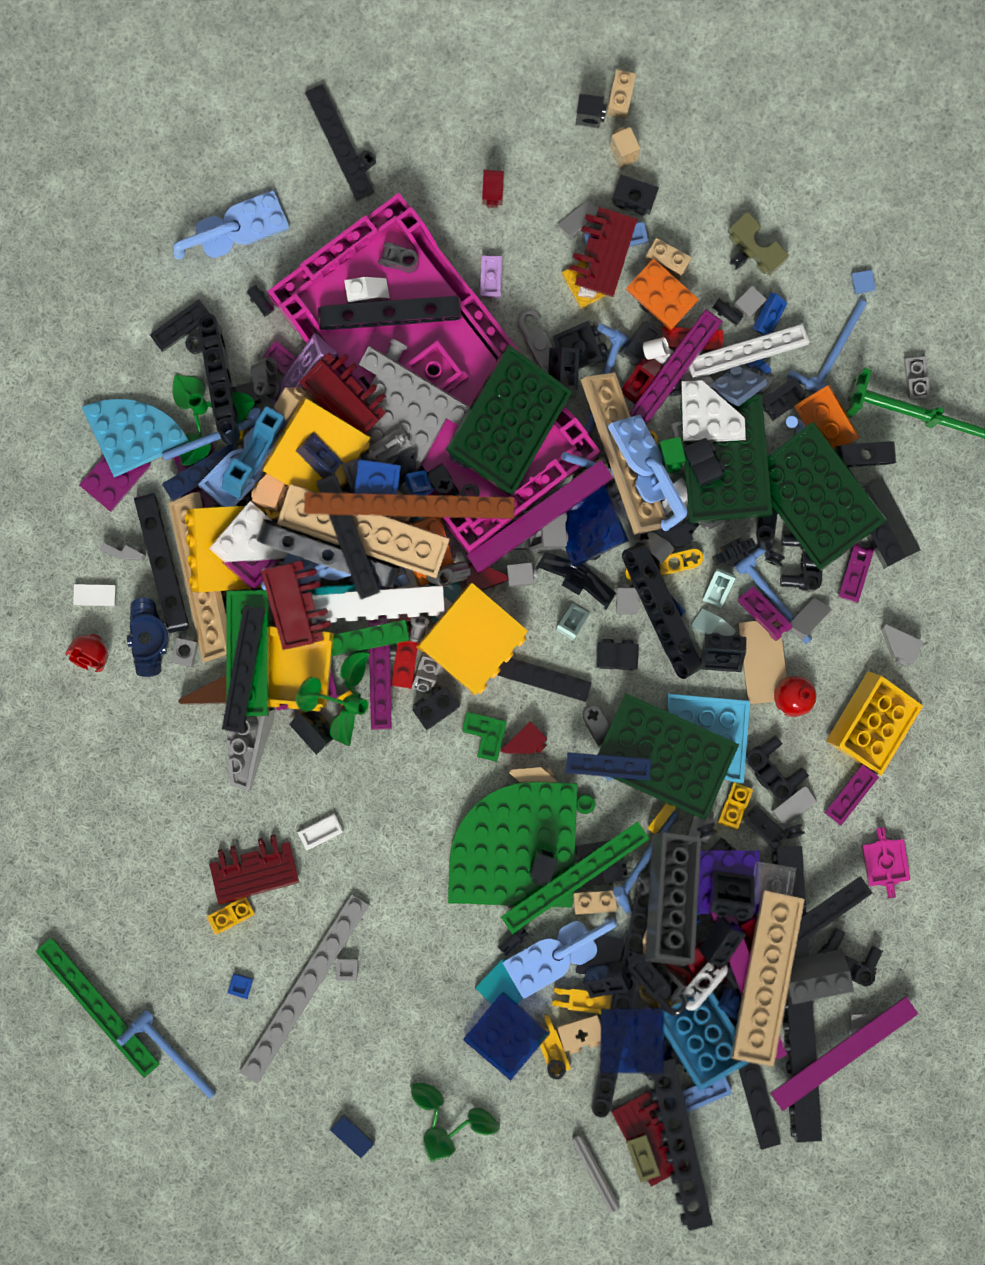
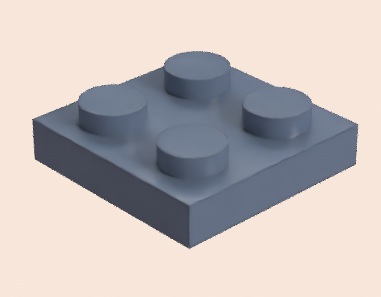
(738, 385)

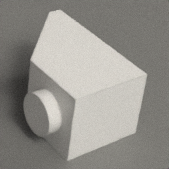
(366, 290)

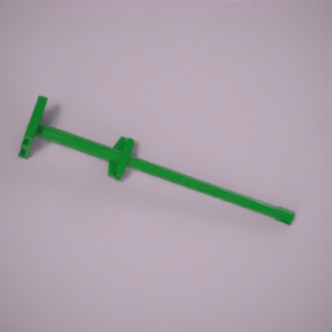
(931, 417)

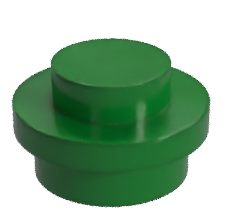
(585, 804)

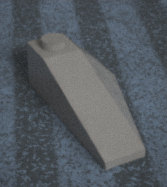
(247, 750)

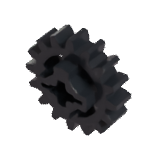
(734, 551)

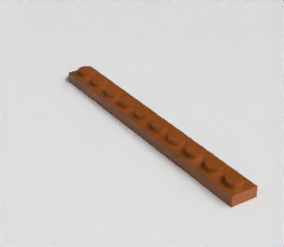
(408, 505)

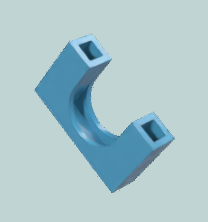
(242, 470)

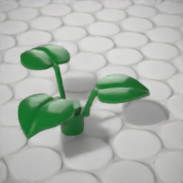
(189, 393)
(342, 725)
(436, 1140)

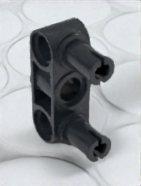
(881, 454)
(808, 568)
(769, 775)
(854, 966)

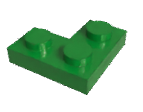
(490, 730)

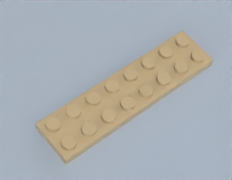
(607, 407)
(380, 535)
(206, 607)
(767, 978)

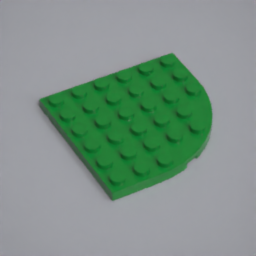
(500, 840)

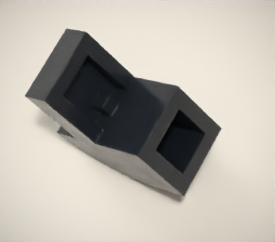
(678, 536)

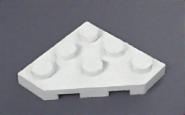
(709, 415)
(240, 539)

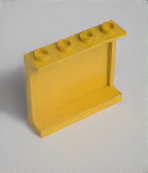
(309, 418)
(206, 567)
(473, 639)
(294, 665)

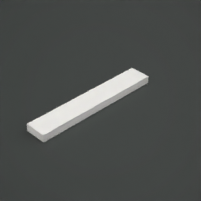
(749, 351)

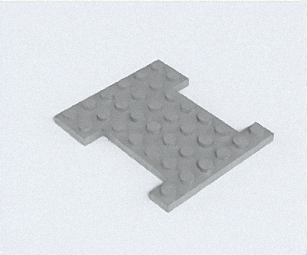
(409, 404)

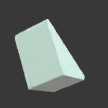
(719, 588)
(572, 621)
(710, 623)

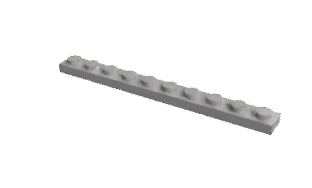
(304, 989)

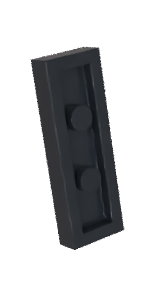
(178, 326)

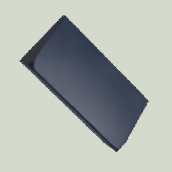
(319, 456)
(352, 1136)

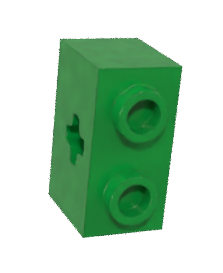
(672, 454)

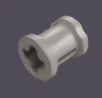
(395, 350)
(418, 629)

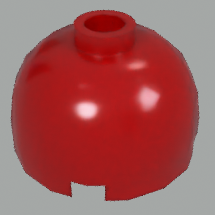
(88, 651)
(795, 696)

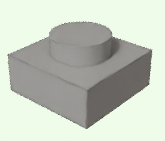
(346, 969)

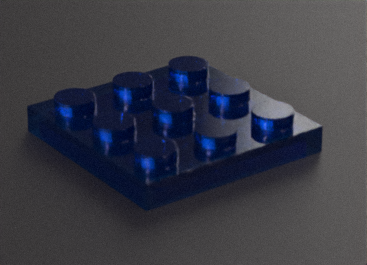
(593, 527)
(506, 1036)
(632, 1041)

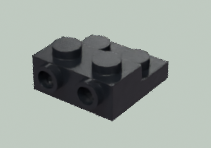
(586, 338)
(723, 652)
(612, 874)
(732, 895)

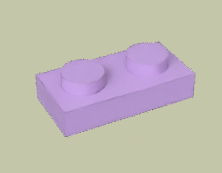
(490, 276)

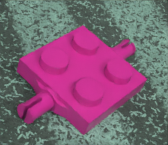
(886, 862)

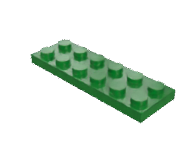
(260, 689)

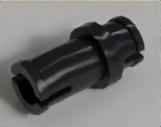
(259, 299)
(727, 311)
(512, 941)

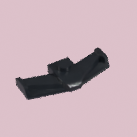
(577, 578)

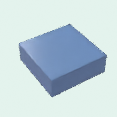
(863, 282)

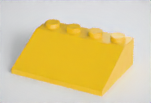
(874, 723)

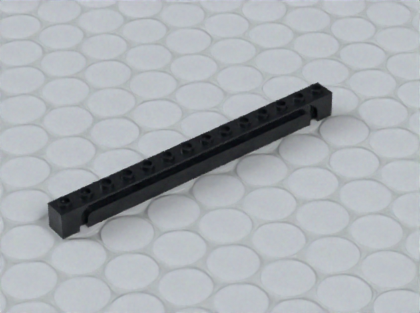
(800, 1022)

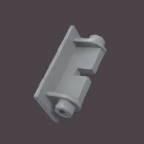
(389, 446)

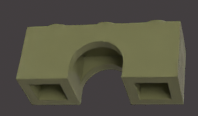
(767, 258)

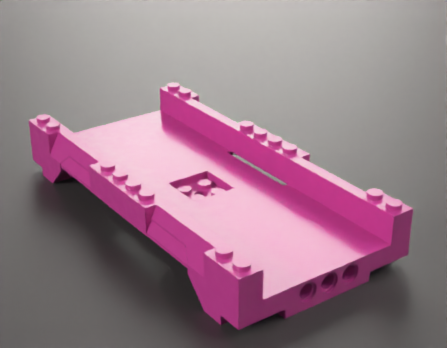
(446, 345)

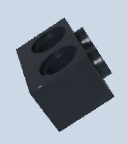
(564, 366)
(439, 712)
(543, 866)

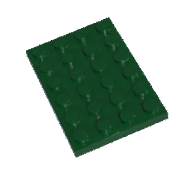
(508, 420)
(746, 482)
(820, 497)
(684, 757)

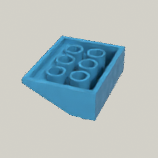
(703, 1042)

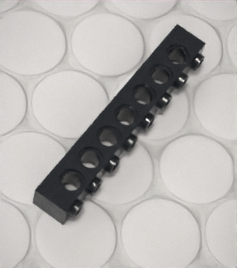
(701, 1216)

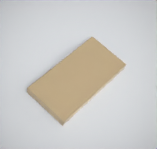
(763, 662)

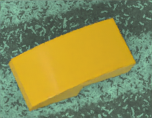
(735, 806)
(230, 915)

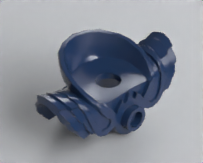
(146, 619)

